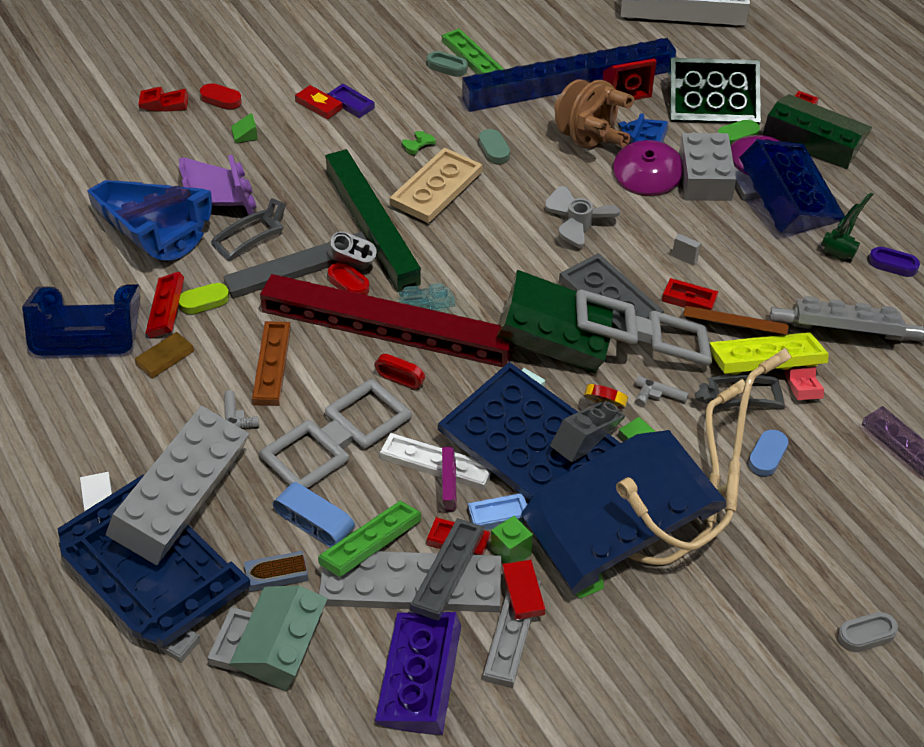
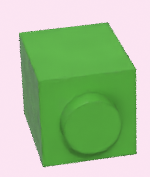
(511, 541)

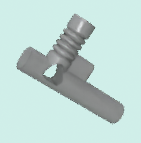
(656, 390)
(235, 416)

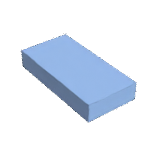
(497, 510)

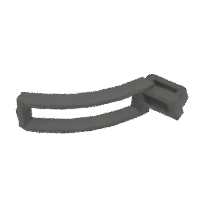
(274, 223)
(710, 391)

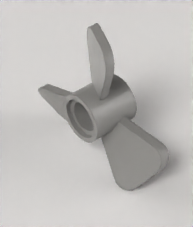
(579, 214)

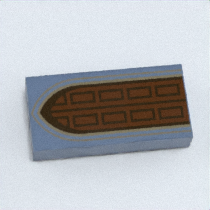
(276, 570)

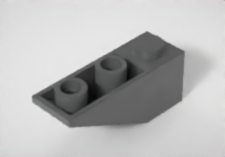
(586, 429)

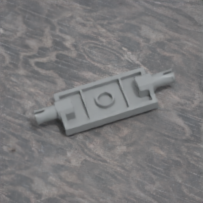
(839, 315)

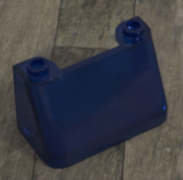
(80, 329)

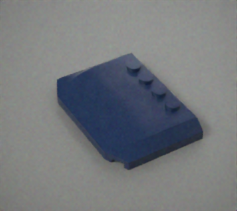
(592, 528)
(148, 598)

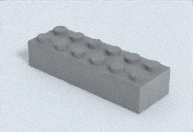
(177, 485)

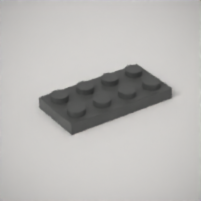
(604, 279)

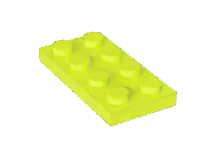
(748, 353)

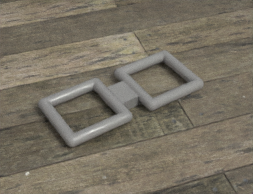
(643, 329)
(336, 434)

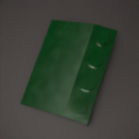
(714, 90)
(819, 129)
(545, 321)

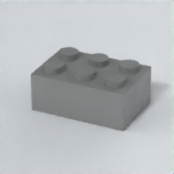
(707, 166)

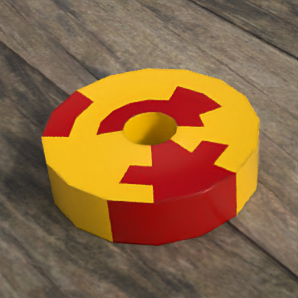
(599, 393)

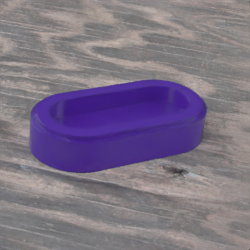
(894, 261)

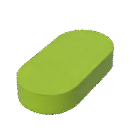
(203, 298)

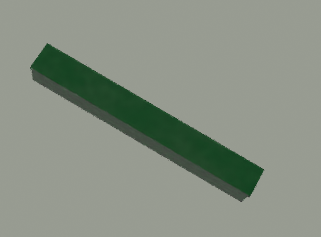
(373, 220)

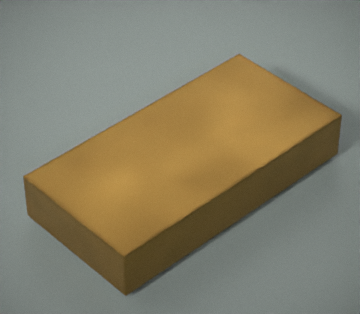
(164, 354)

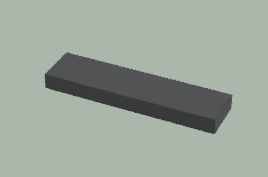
(447, 569)

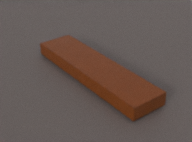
(735, 320)
(271, 363)

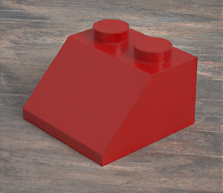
(632, 78)

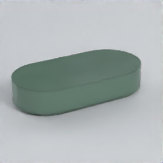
(447, 63)
(494, 146)

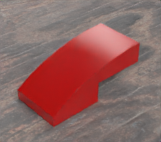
(156, 100)

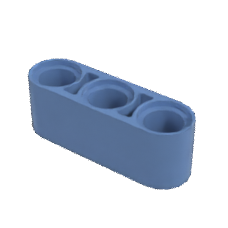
(313, 514)

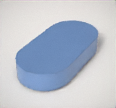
(768, 452)

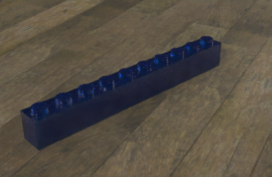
(553, 76)

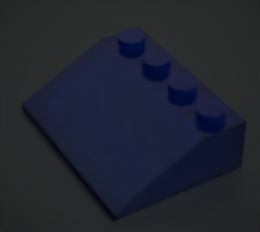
(790, 186)

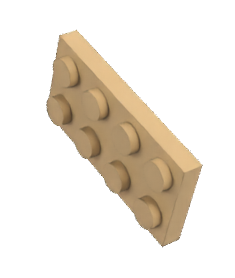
(436, 185)

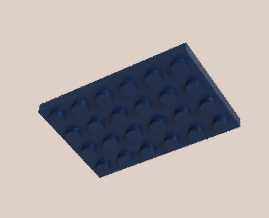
(511, 430)

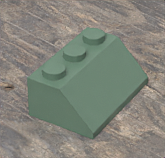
(278, 634)

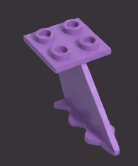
(226, 185)

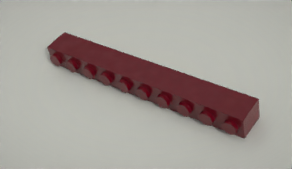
(385, 320)

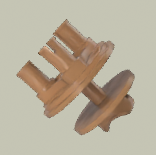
(590, 111)

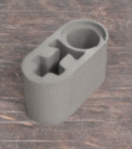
(359, 245)

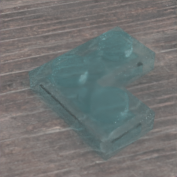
(435, 296)

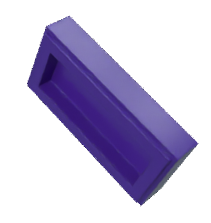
(352, 100)

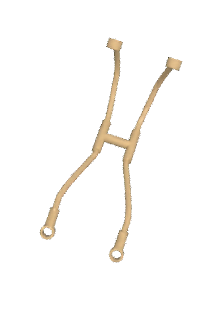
(628, 489)

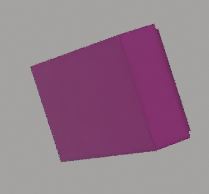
(449, 479)

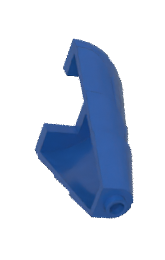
(163, 233)

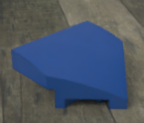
(644, 129)

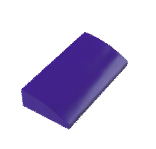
(419, 673)

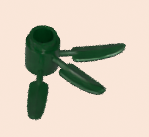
(841, 243)

